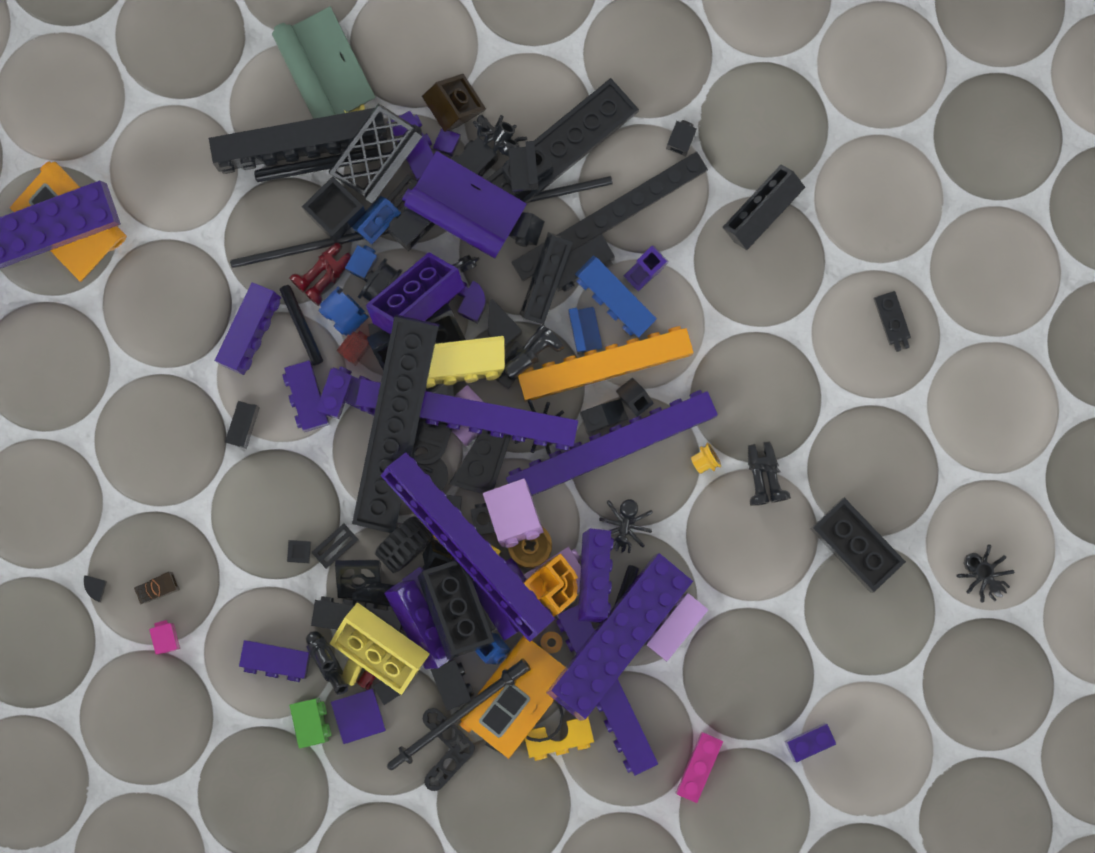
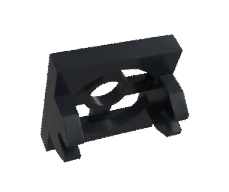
(342, 565)

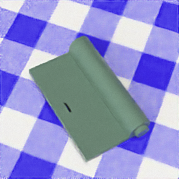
(315, 62)

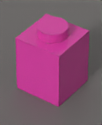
(164, 637)

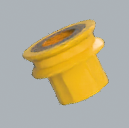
(706, 459)

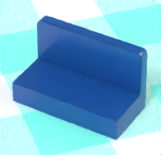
(376, 219)
(585, 329)

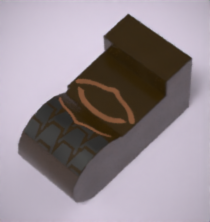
(157, 588)

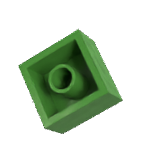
(310, 722)

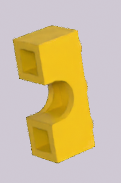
(578, 736)

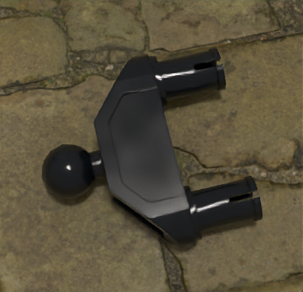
(326, 661)

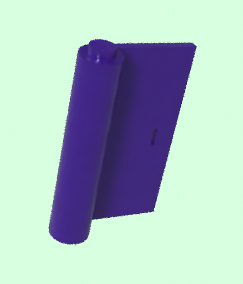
(464, 204)

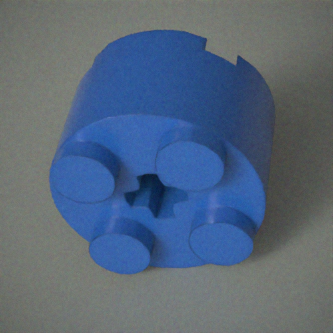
(343, 311)

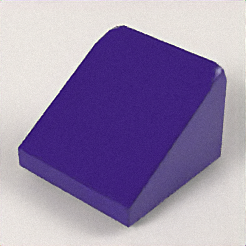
(447, 142)

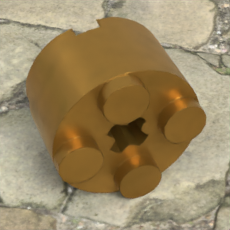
(535, 558)

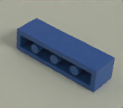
(615, 296)

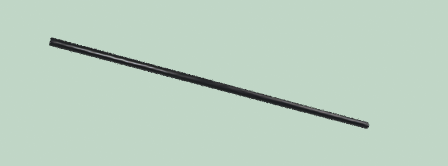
(324, 243)

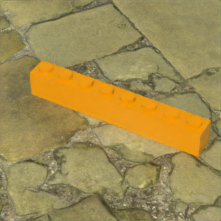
(606, 364)

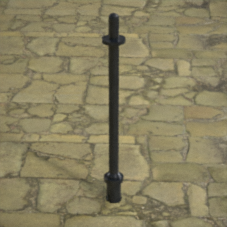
(507, 678)

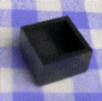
(334, 209)

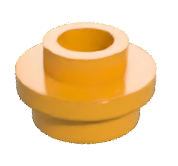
(558, 639)

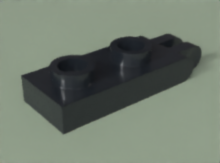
(892, 320)

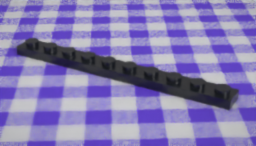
(620, 209)

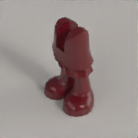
(333, 271)

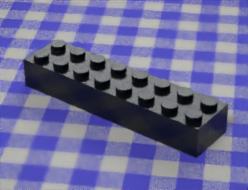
(291, 141)

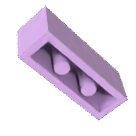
(676, 626)

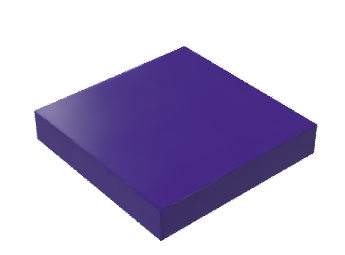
(358, 716)

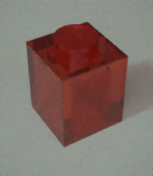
(354, 347)

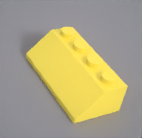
(467, 361)
(379, 648)

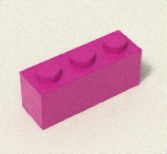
(699, 767)

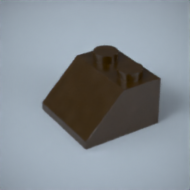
(453, 102)

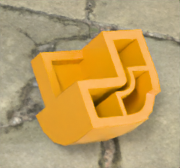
(554, 584)

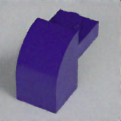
(646, 268)
(473, 302)

